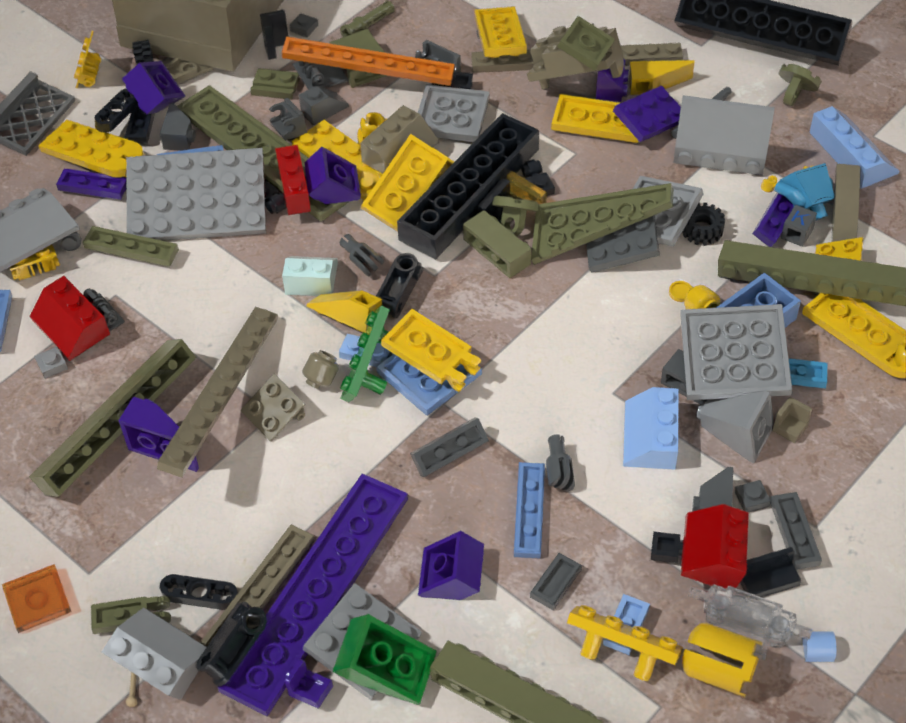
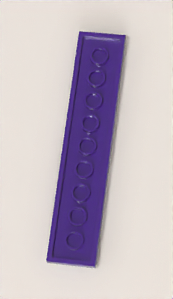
(315, 591)

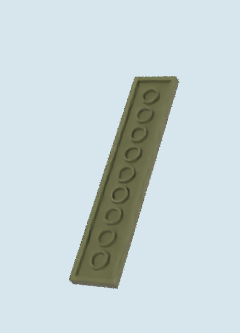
(239, 130)

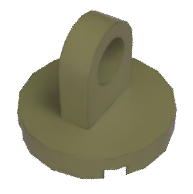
(799, 79)
(515, 210)

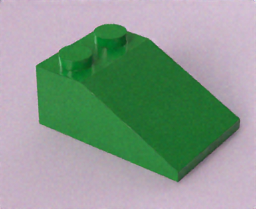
(384, 659)

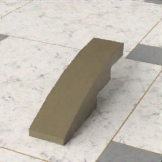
(846, 202)

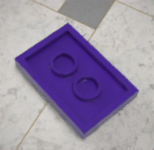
(649, 113)

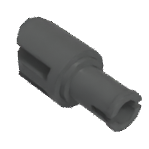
(360, 253)
(559, 465)

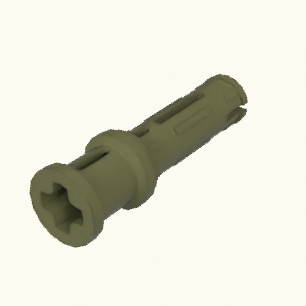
(362, 23)

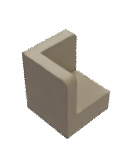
(792, 419)

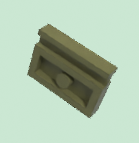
(275, 83)

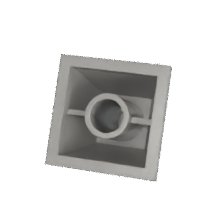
(739, 422)

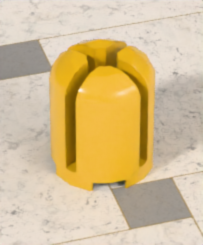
(716, 672)

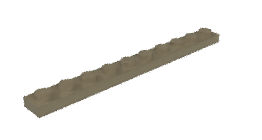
(522, 62)
(216, 393)

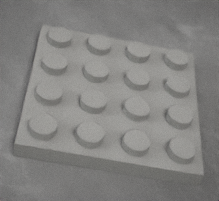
(735, 352)

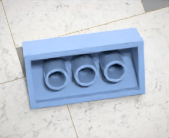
(850, 146)

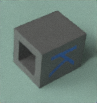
(799, 225)

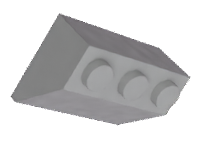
(156, 652)

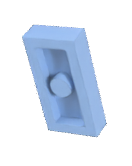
(349, 348)
(633, 614)

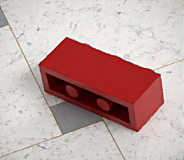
(293, 180)

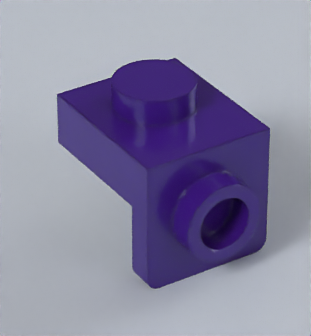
(307, 685)

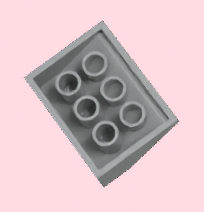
(723, 135)
(32, 226)

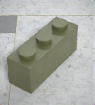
(497, 244)

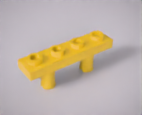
(635, 637)

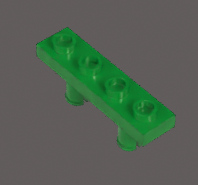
(359, 362)

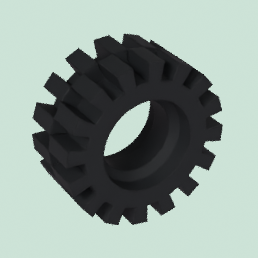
(142, 51)
(705, 233)

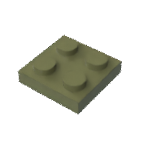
(586, 43)

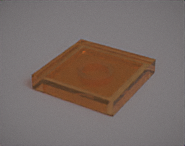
(36, 598)

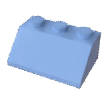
(651, 429)

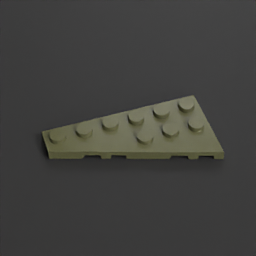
(577, 221)

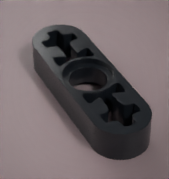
(122, 100)
(192, 583)

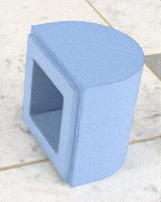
(820, 647)

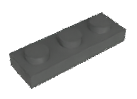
(449, 447)
(795, 530)

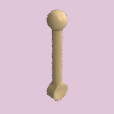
(131, 701)

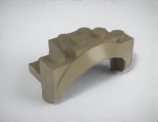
(554, 62)

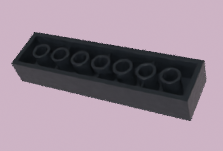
(769, 26)
(455, 196)

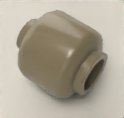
(320, 369)

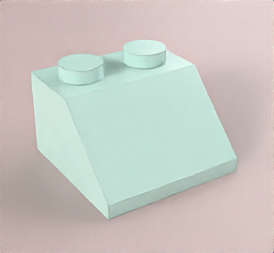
(309, 275)

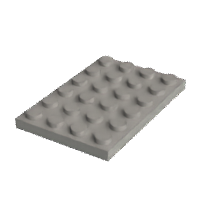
(196, 194)

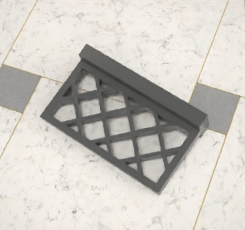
(13, 106)

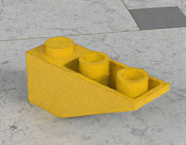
(652, 74)
(347, 307)

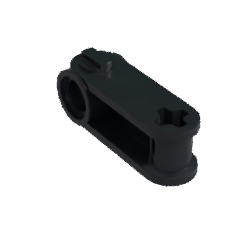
(400, 283)
(232, 642)

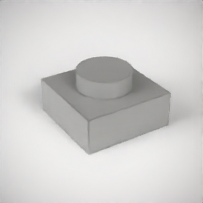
(50, 362)

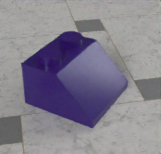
(152, 86)
(611, 88)
(331, 178)
(451, 568)

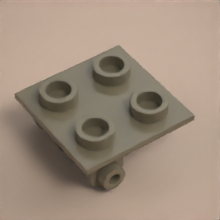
(273, 407)

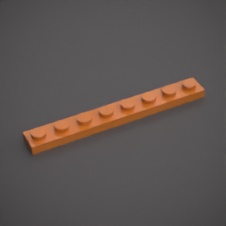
(368, 61)

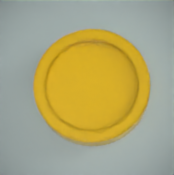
(679, 290)

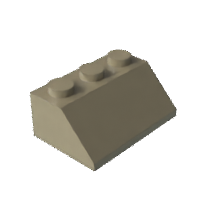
(387, 139)

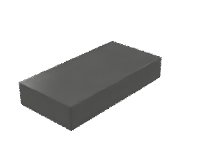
(556, 581)

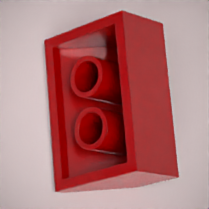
(68, 318)
(715, 546)

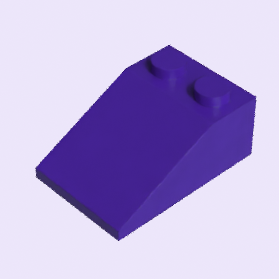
(148, 429)

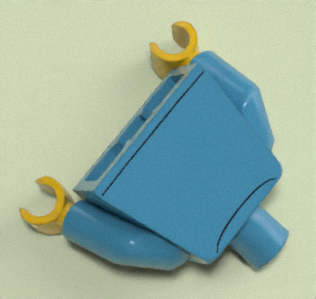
(804, 188)

